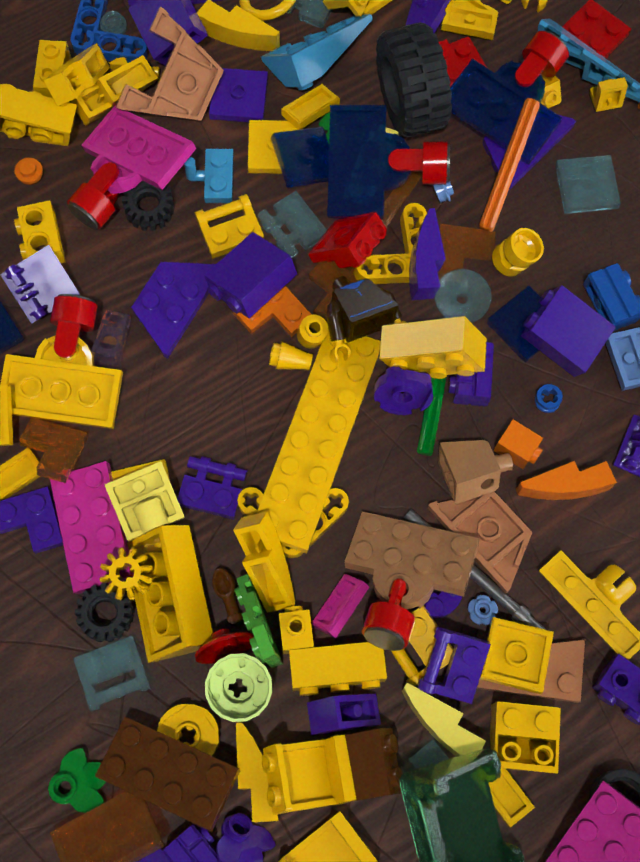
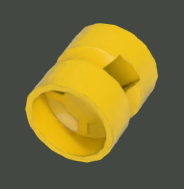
(517, 252)

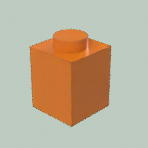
(520, 444)

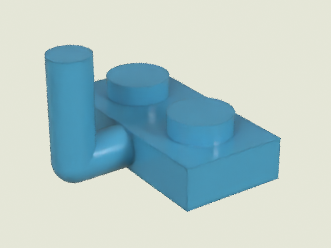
(217, 175)

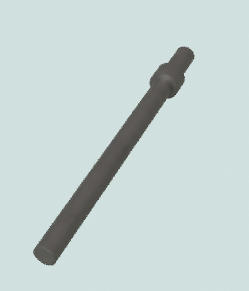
(519, 614)

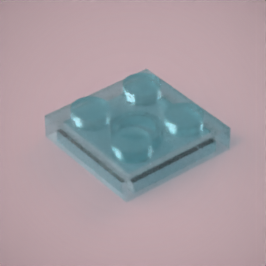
(587, 184)

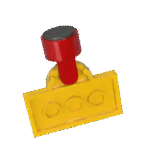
(62, 377)

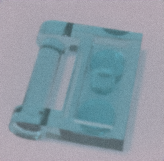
(109, 663)

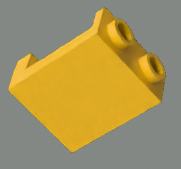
(308, 775)
(331, 843)

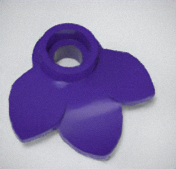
(243, 846)

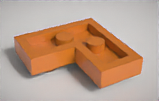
(283, 308)

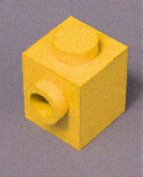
(295, 629)

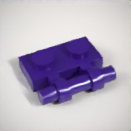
(210, 496)

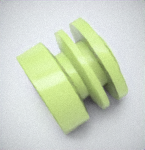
(253, 676)

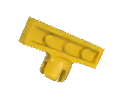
(596, 601)

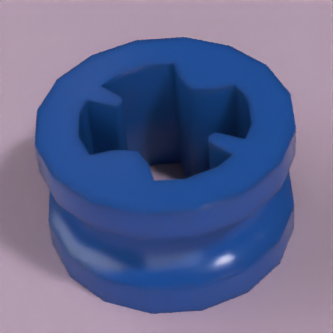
(547, 390)

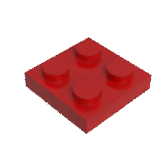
(597, 28)

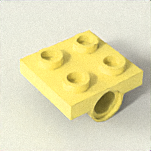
(144, 501)

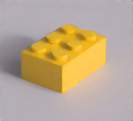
(435, 347)

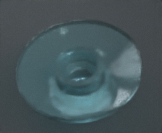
(468, 285)

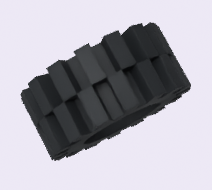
(148, 218)
(108, 631)

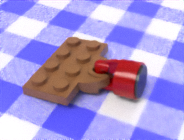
(406, 568)

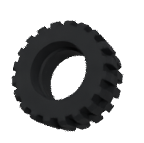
(414, 79)

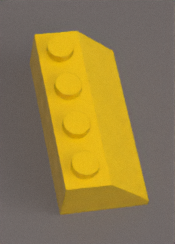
(174, 606)

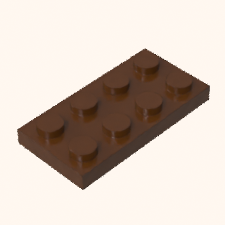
(168, 773)

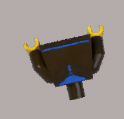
(358, 311)

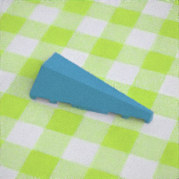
(594, 65)

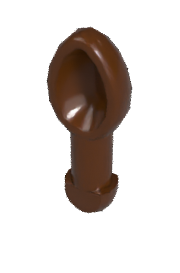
(224, 587)

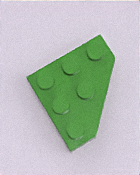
(255, 621)

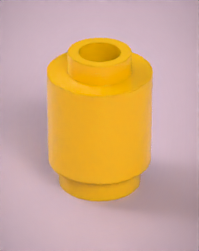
(309, 339)

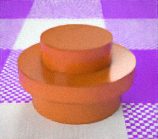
(28, 171)

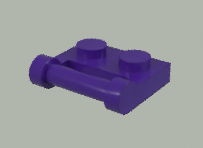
(463, 669)

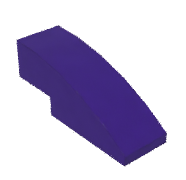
(426, 259)

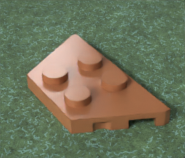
(499, 530)

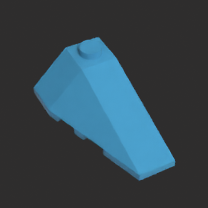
(308, 60)

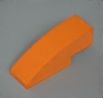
(568, 482)

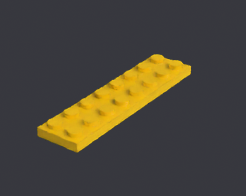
(317, 440)

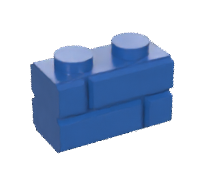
(613, 296)

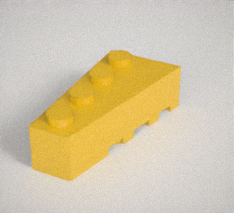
(35, 116)

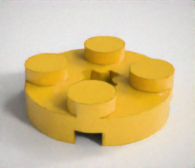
(192, 717)

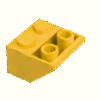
(526, 736)

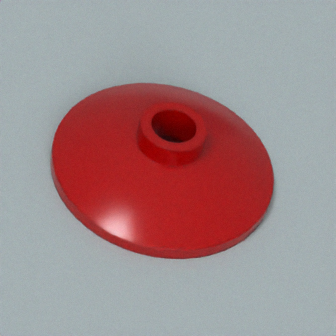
(222, 645)

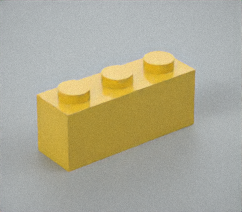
(337, 668)

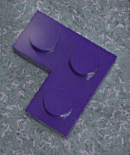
(37, 513)

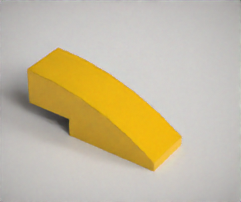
(238, 28)
(77, 74)
(103, 96)
(265, 561)
(252, 775)

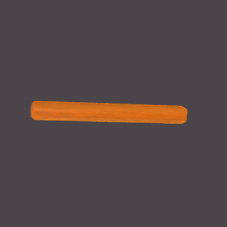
(509, 164)

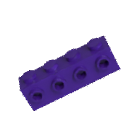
(620, 686)

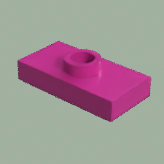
(340, 605)

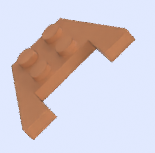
(185, 81)

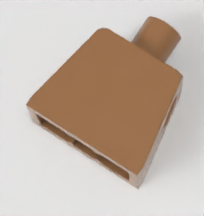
(471, 468)

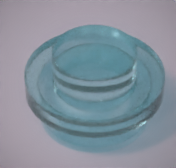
(113, 22)

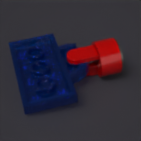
(495, 100)
(370, 161)

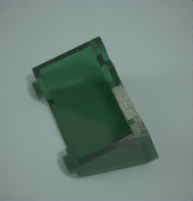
(455, 811)

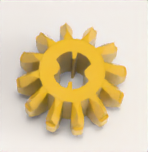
(122, 564)

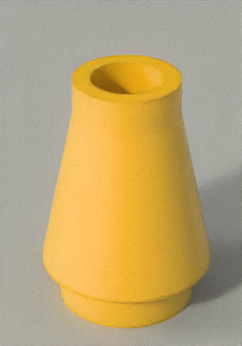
(289, 357)

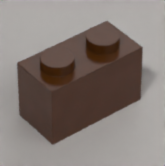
(374, 763)

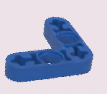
(95, 35)

